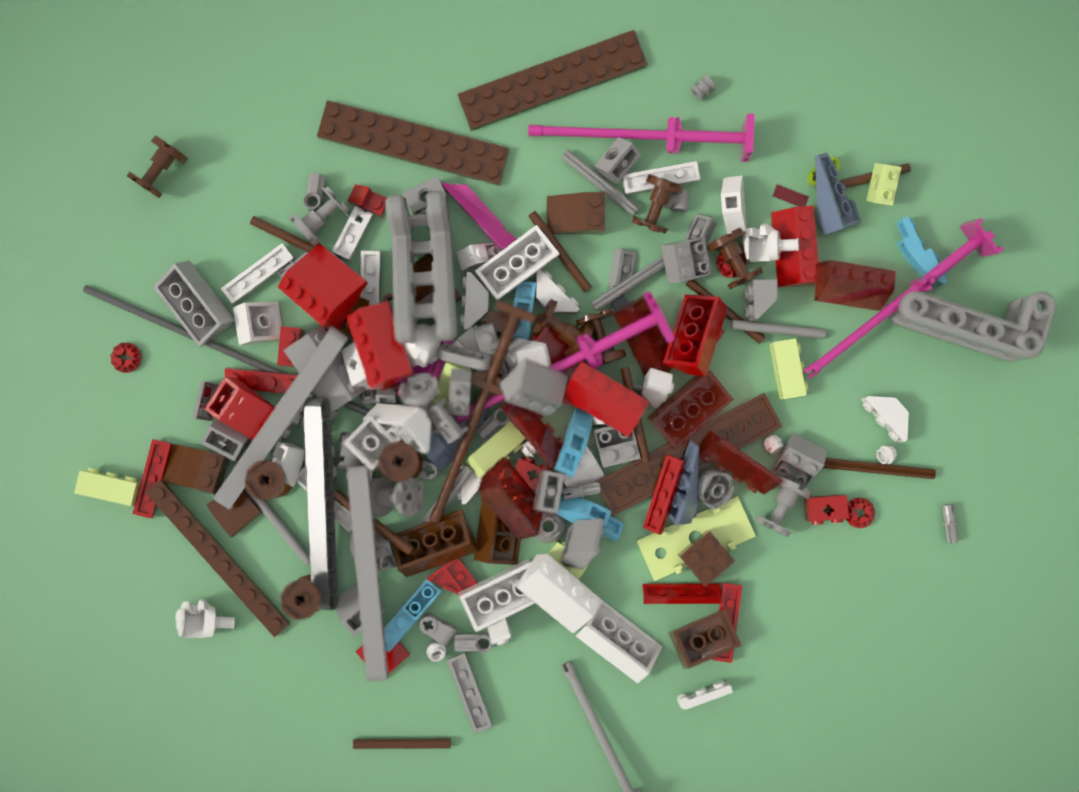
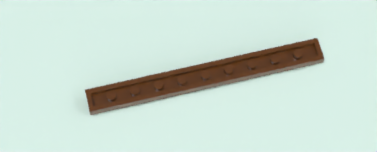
(217, 558)

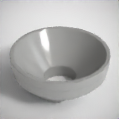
(556, 533)

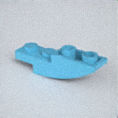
(913, 250)
(525, 300)
(575, 442)
(582, 509)
(409, 613)

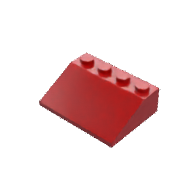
(323, 286)

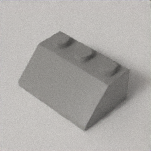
(535, 387)

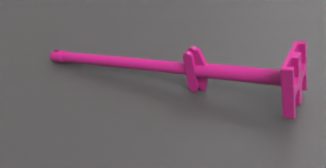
(674, 134)
(977, 239)
(592, 350)

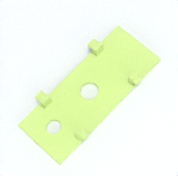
(726, 523)

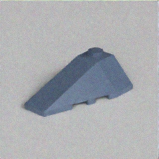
(833, 206)
(442, 452)
(686, 497)

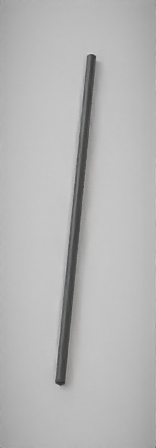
(212, 344)

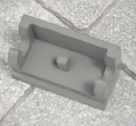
(444, 422)

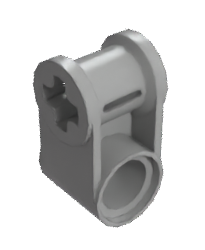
(440, 630)

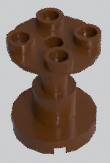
(161, 160)
(660, 196)
(731, 252)
(595, 320)
(567, 332)
(390, 461)
(266, 480)
(301, 598)

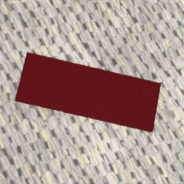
(790, 196)

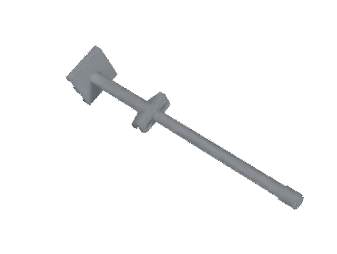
(570, 673)

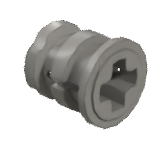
(703, 87)

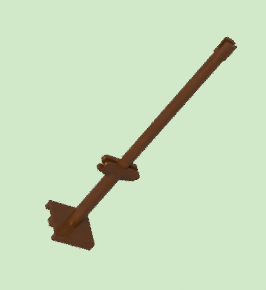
(489, 383)

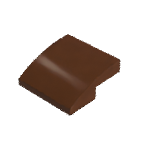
(239, 515)

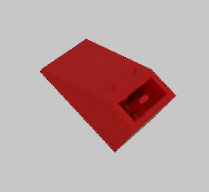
(239, 407)

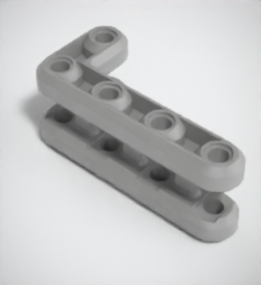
(405, 278)
(979, 331)

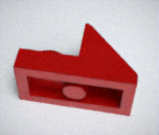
(368, 200)

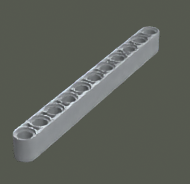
(281, 415)
(367, 573)

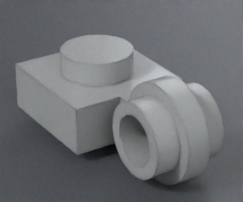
(382, 397)

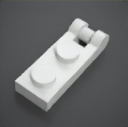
(352, 233)
(704, 695)

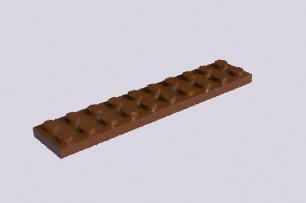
(552, 80)
(413, 143)
(737, 426)

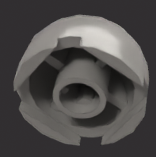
(345, 456)
(714, 488)

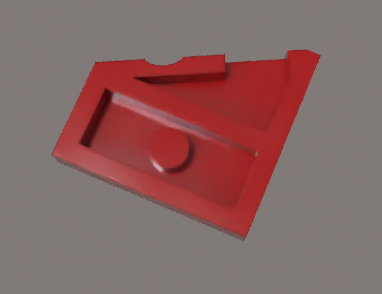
(453, 576)

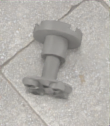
(314, 220)
(420, 391)
(406, 496)
(786, 499)

